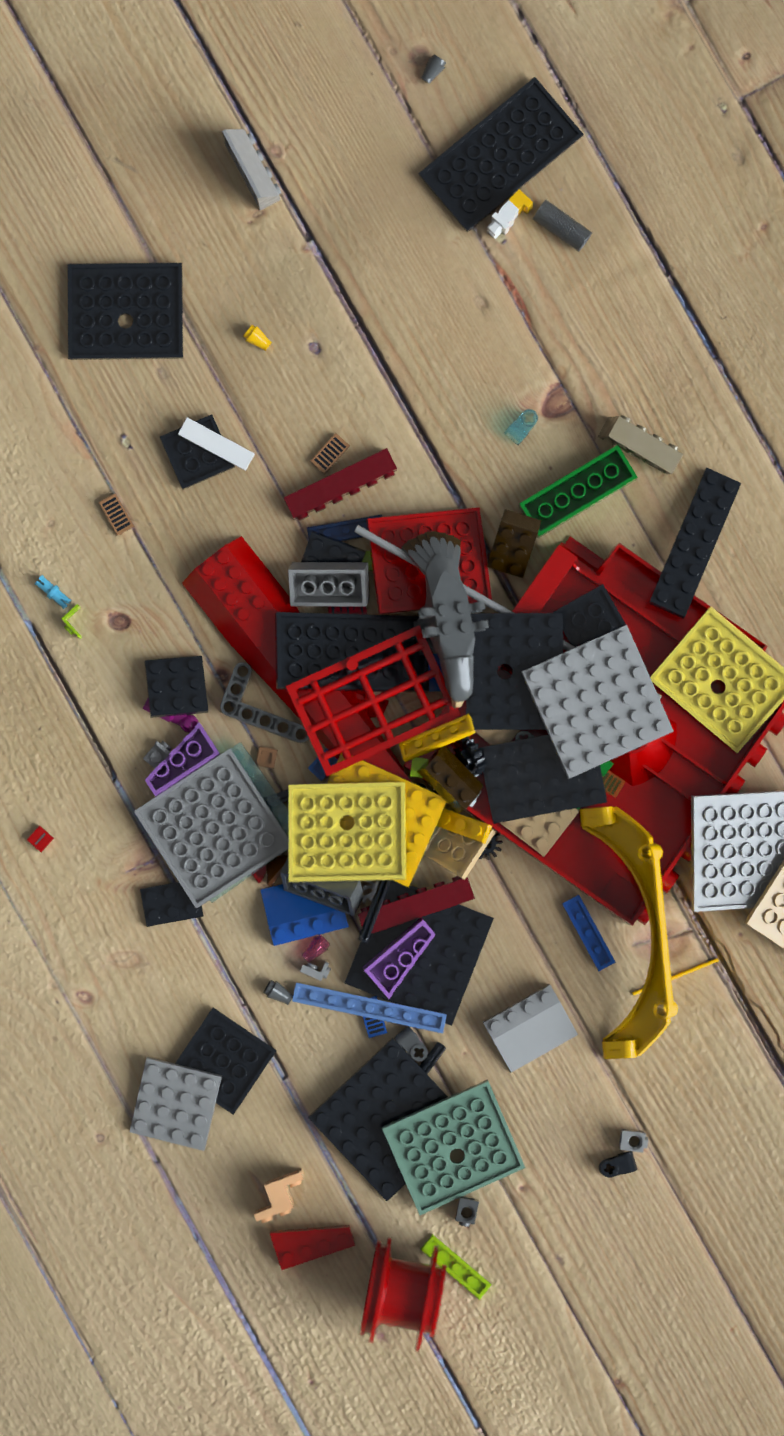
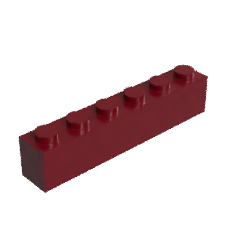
(340, 484)
(420, 904)

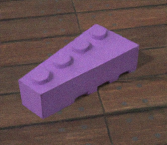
(183, 760)
(396, 959)

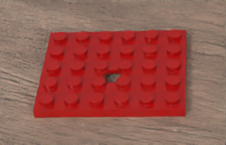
(401, 584)

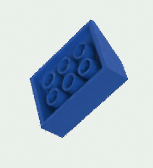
(296, 917)

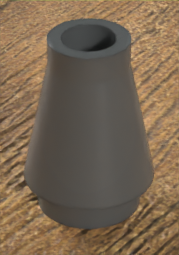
(433, 68)
(277, 992)

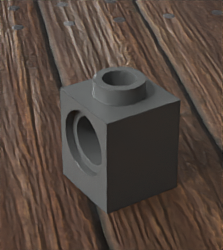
(467, 1202)

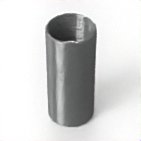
(556, 220)

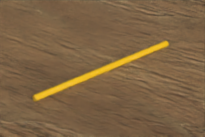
(685, 972)

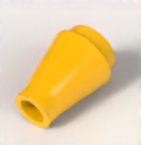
(257, 337)

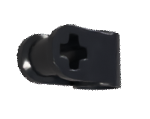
(622, 1164)

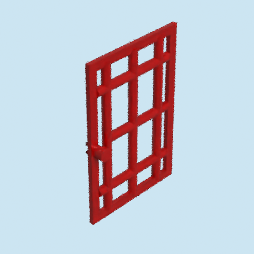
(373, 701)

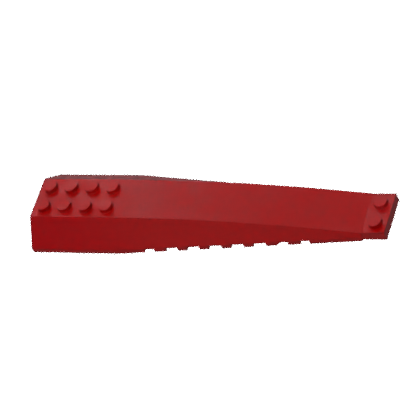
(242, 604)

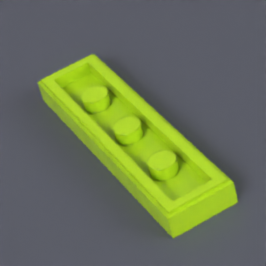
(457, 1267)

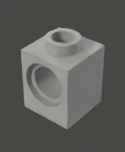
(626, 1135)

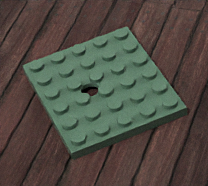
(461, 1121)

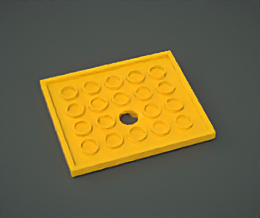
(421, 809)

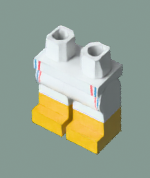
(508, 213)

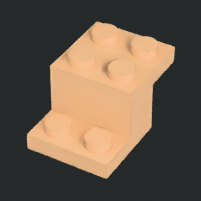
(279, 1196)

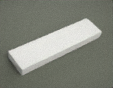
(216, 444)

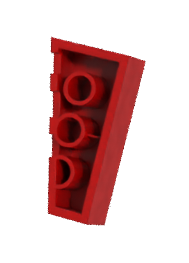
(304, 1245)

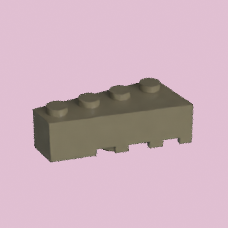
(641, 444)

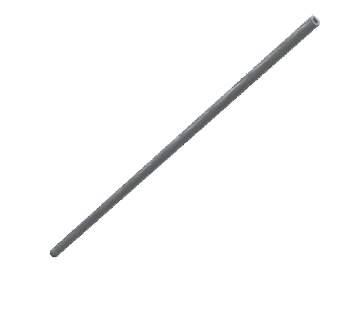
(470, 592)

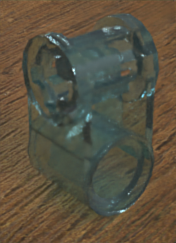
(520, 429)

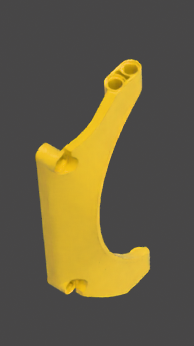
(642, 857)

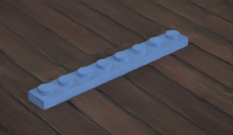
(369, 1007)

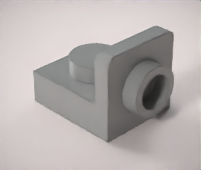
(157, 754)
(312, 970)

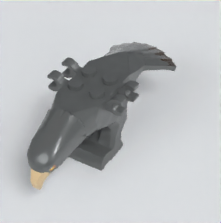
(446, 612)

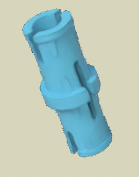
(53, 592)

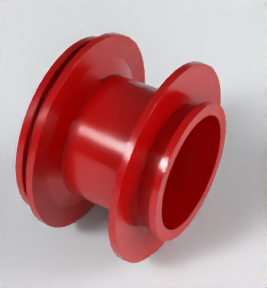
(403, 1294)

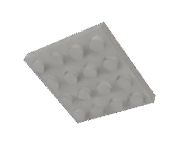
(175, 1103)

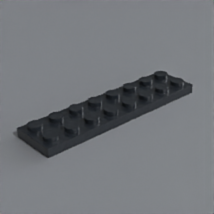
(694, 543)

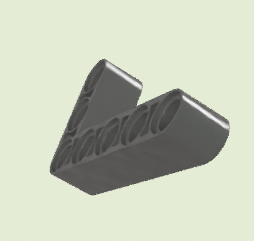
(257, 713)

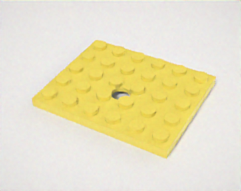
(722, 652)
(366, 852)

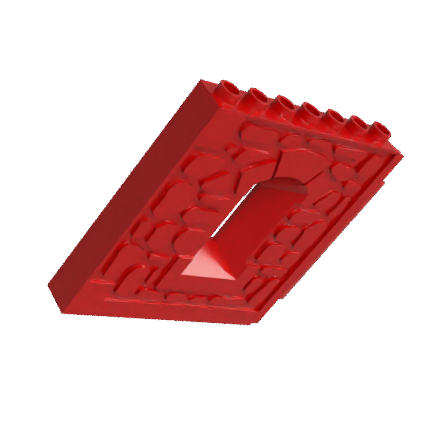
(658, 774)

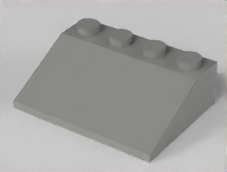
(251, 168)
(530, 1028)

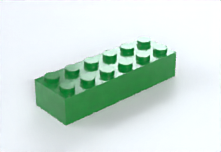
(579, 490)

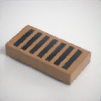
(330, 453)
(116, 514)

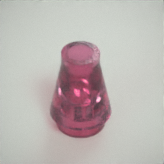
(316, 948)

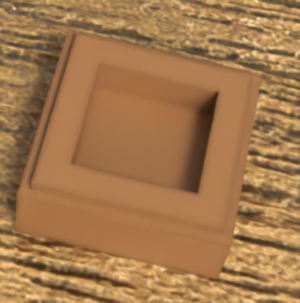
(266, 757)

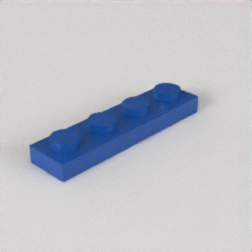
(588, 932)

